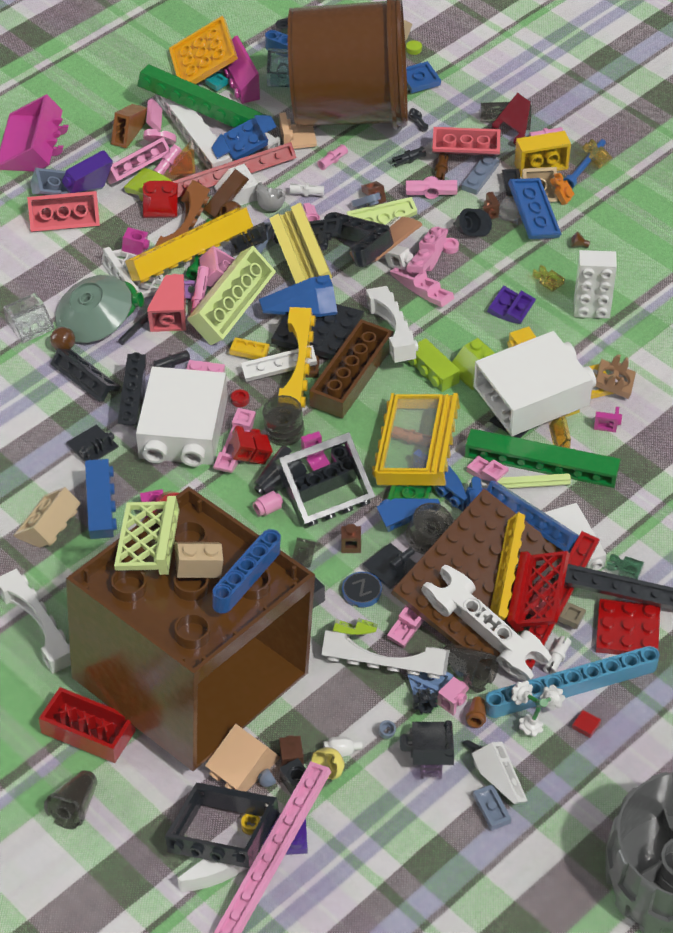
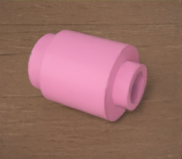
(268, 504)

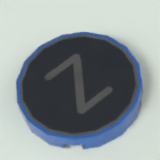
(362, 589)

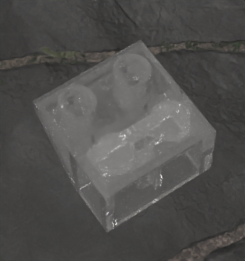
(28, 318)

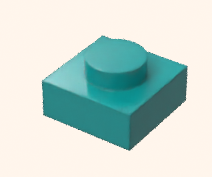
(216, 81)

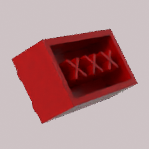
(86, 725)

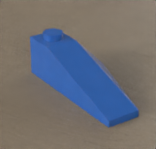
(310, 293)

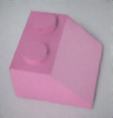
(217, 262)

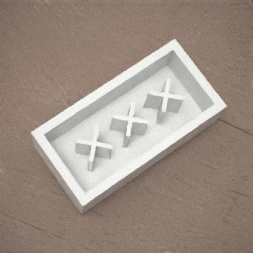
(595, 284)

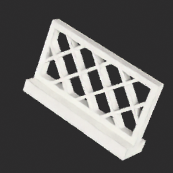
(116, 268)

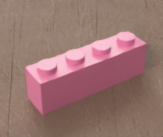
(137, 160)

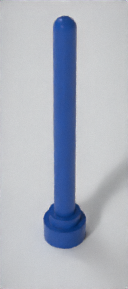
(572, 178)

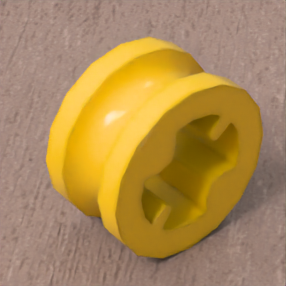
(248, 829)

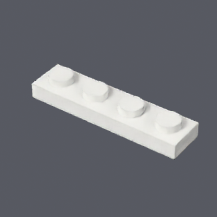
(273, 364)

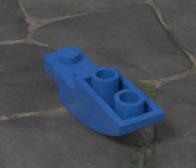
(453, 491)

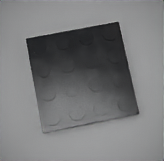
(329, 331)

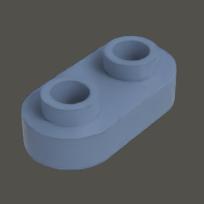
(371, 200)

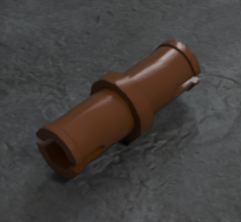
(441, 167)

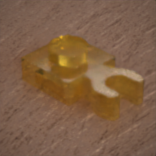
(597, 155)
(550, 279)

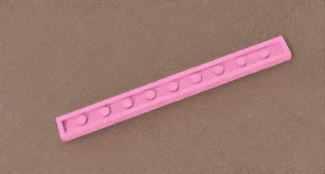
(274, 849)

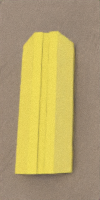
(299, 244)

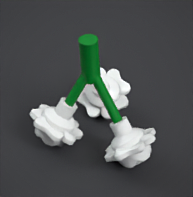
(551, 698)

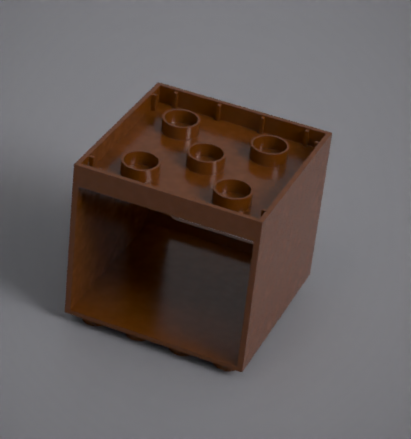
(171, 659)

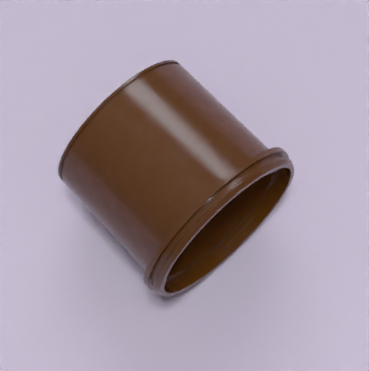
(348, 64)

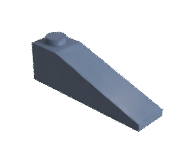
(49, 182)

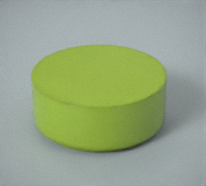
(413, 47)

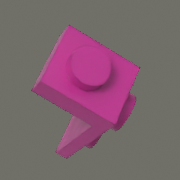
(316, 461)

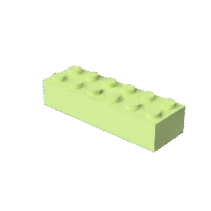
(231, 295)

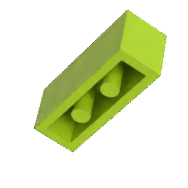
(435, 366)

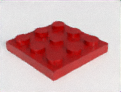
(626, 626)

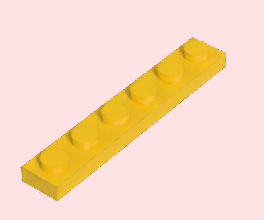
(507, 565)

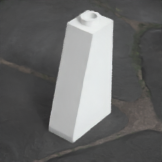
(573, 518)

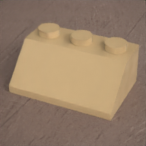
(48, 518)

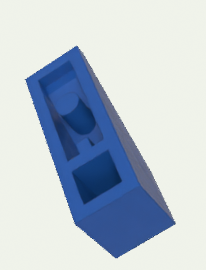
(400, 511)

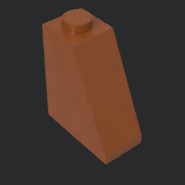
(128, 124)

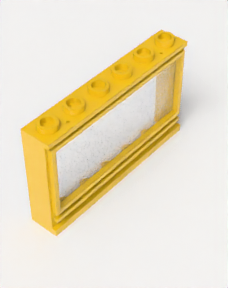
(416, 439)

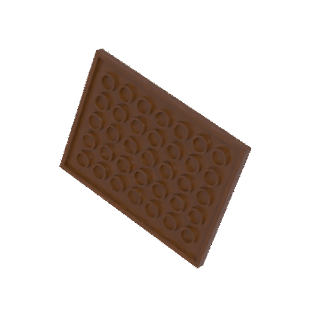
(473, 548)

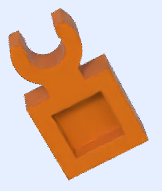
(563, 190)

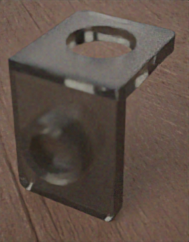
(304, 551)

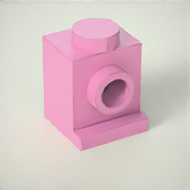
(452, 695)

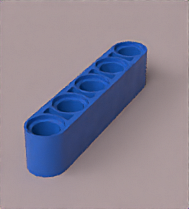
(246, 571)

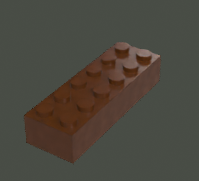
(351, 369)

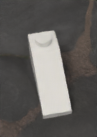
(497, 768)

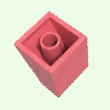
(168, 305)

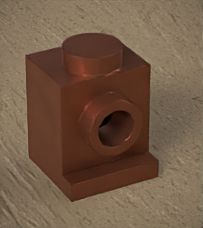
(350, 533)

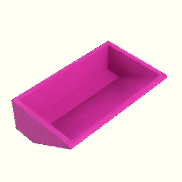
(32, 136)

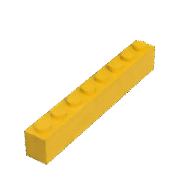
(188, 244)

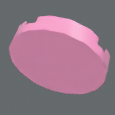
(153, 134)

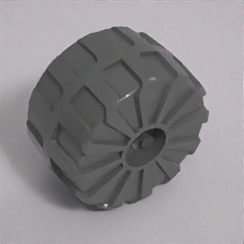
(642, 855)

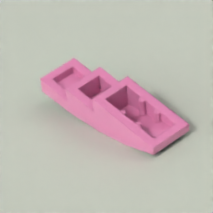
(423, 286)

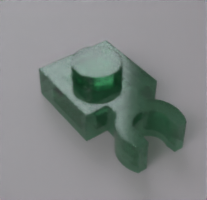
(628, 567)

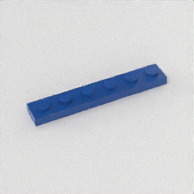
(549, 527)

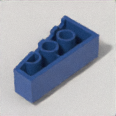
(99, 499)

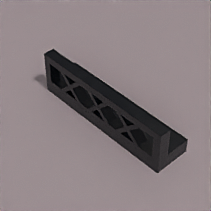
(83, 374)

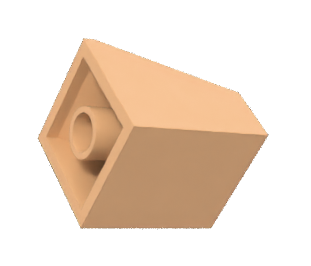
(240, 760)

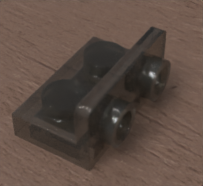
(490, 111)

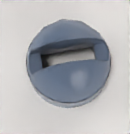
(383, 726)
(266, 778)

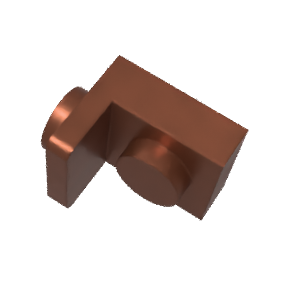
(374, 187)
(491, 205)

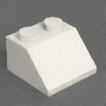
(248, 192)

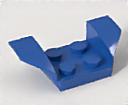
(244, 138)

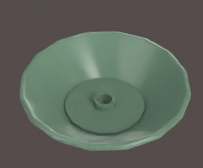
(94, 307)

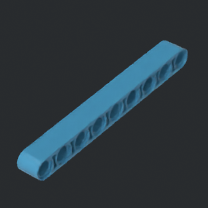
(578, 679)

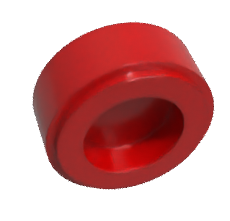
(240, 398)

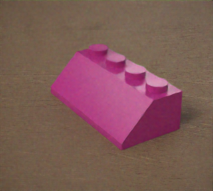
(243, 75)

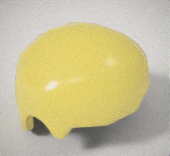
(330, 758)

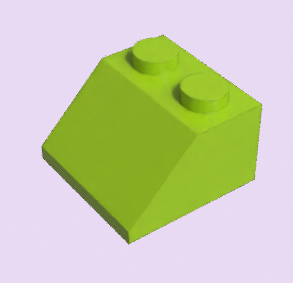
(466, 360)

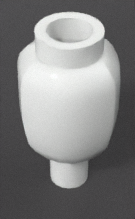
(343, 745)

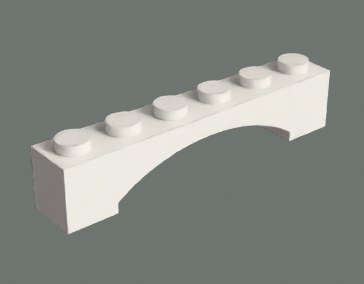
(382, 303)
(15, 590)
(339, 645)

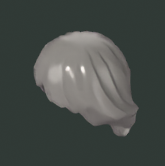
(269, 198)

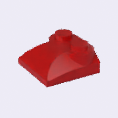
(160, 199)

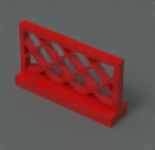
(522, 589)

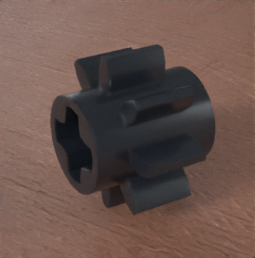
(424, 701)

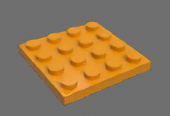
(203, 52)

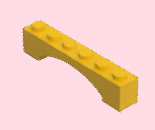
(300, 323)

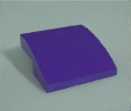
(511, 305)

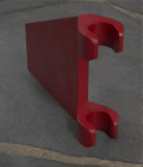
(515, 116)

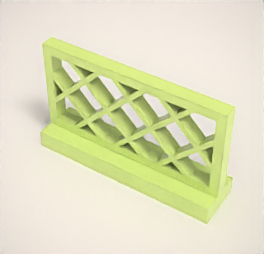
(163, 535)

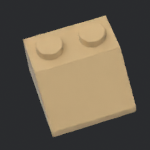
(198, 559)

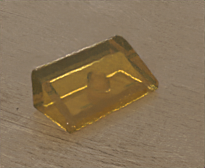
(560, 432)

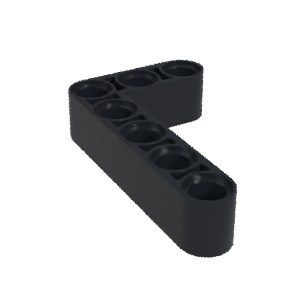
(371, 237)

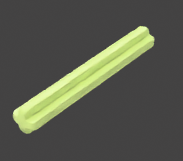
(535, 481)

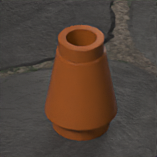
(476, 713)

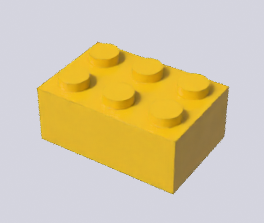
(543, 151)

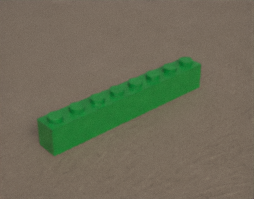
(195, 97)
(543, 457)

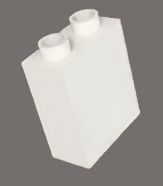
(534, 382)
(182, 416)

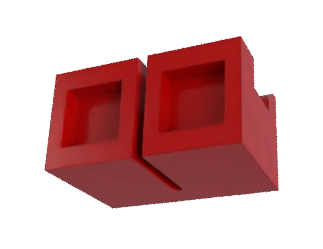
(250, 445)

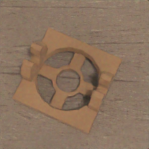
(608, 383)

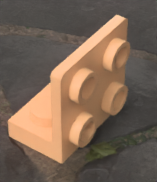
(298, 135)

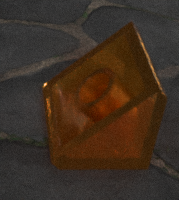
(184, 162)

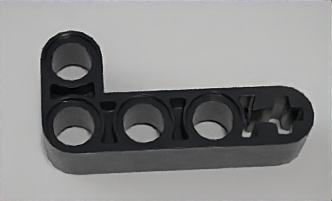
(327, 478)

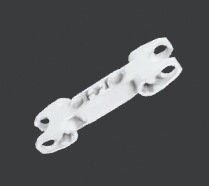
(513, 648)

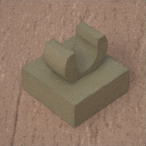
(572, 615)

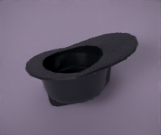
(473, 222)

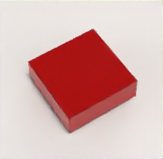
(586, 724)

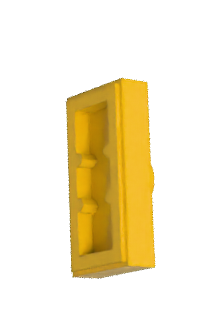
(249, 348)

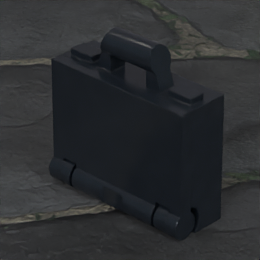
(430, 743)

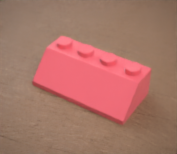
(466, 141)
(63, 211)

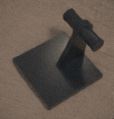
(390, 564)

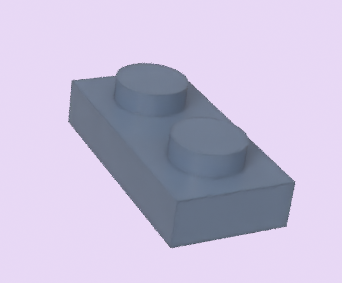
(492, 807)

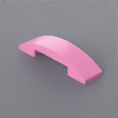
(224, 459)

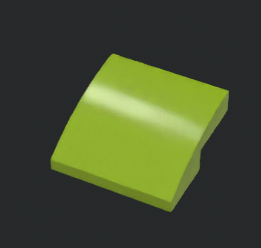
(135, 185)
(361, 627)

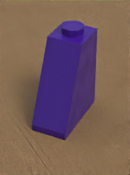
(89, 173)

